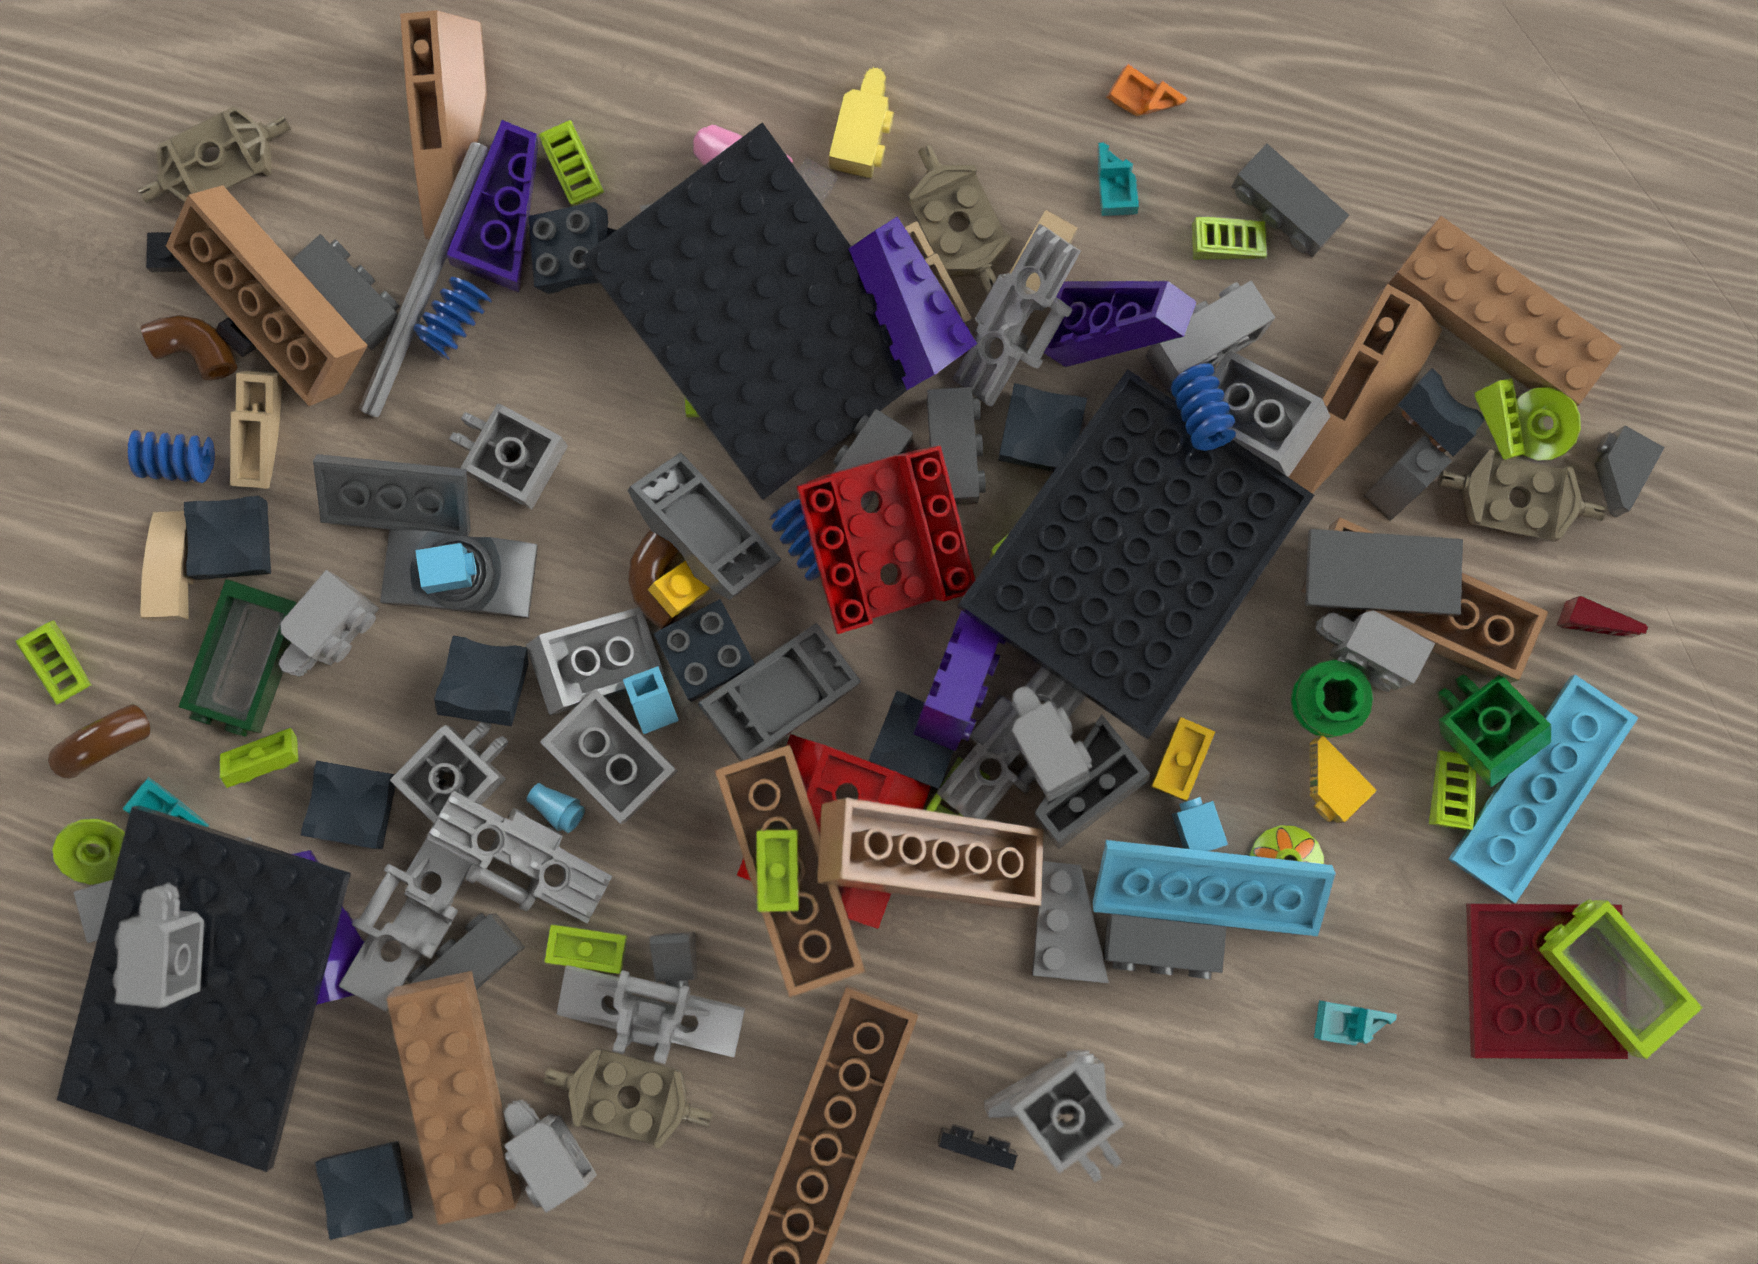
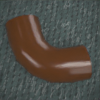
(193, 337)
(646, 567)
(99, 741)

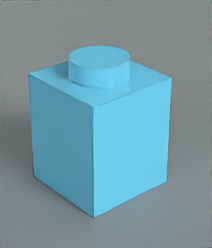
(445, 568)
(650, 700)
(1199, 826)

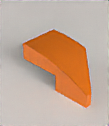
(1141, 95)

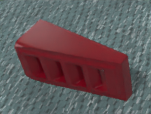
(1593, 617)

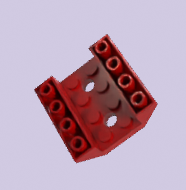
(911, 528)
(822, 773)

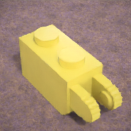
(860, 127)

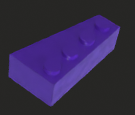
(496, 220)
(910, 303)
(1117, 318)
(959, 684)

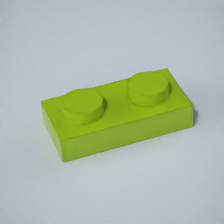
(258, 758)
(777, 870)
(586, 949)

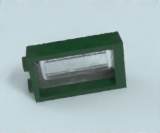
(239, 660)

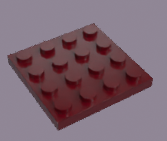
(1518, 997)

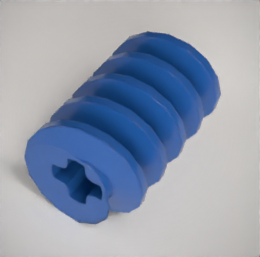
(451, 315)
(1203, 407)
(170, 459)
(792, 522)

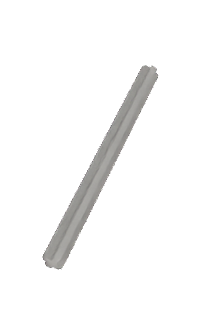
(423, 282)

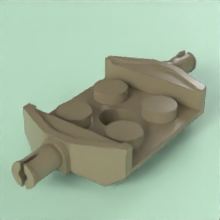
(242, 155)
(957, 192)
(1550, 494)
(597, 1104)

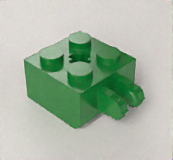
(1496, 707)

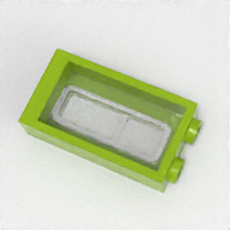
(1619, 977)

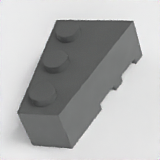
(1111, 780)

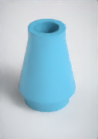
(557, 808)

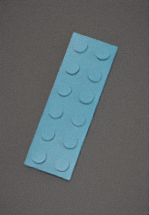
(1544, 792)
(1212, 888)

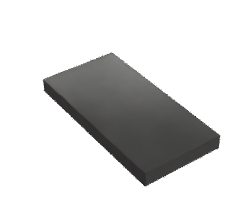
(392, 495)
(1384, 572)

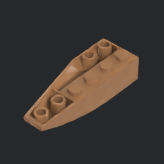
(443, 99)
(1369, 380)

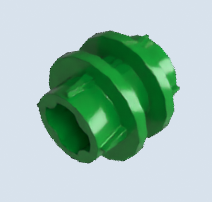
(1354, 699)

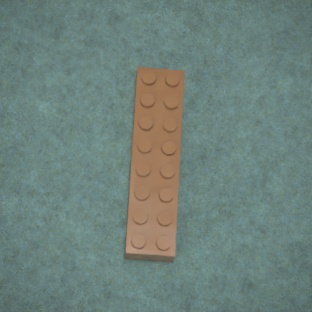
(832, 1131)

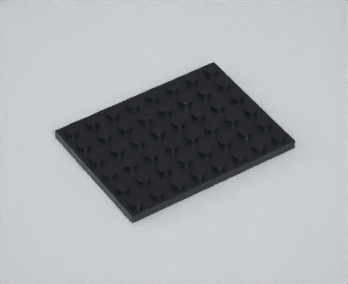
(753, 310)
(1135, 555)
(227, 1057)

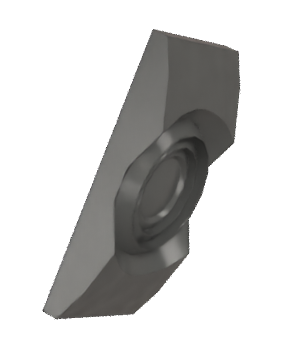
(702, 526)
(499, 587)
(779, 693)

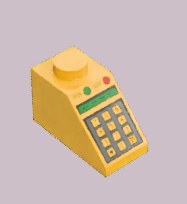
(1335, 782)

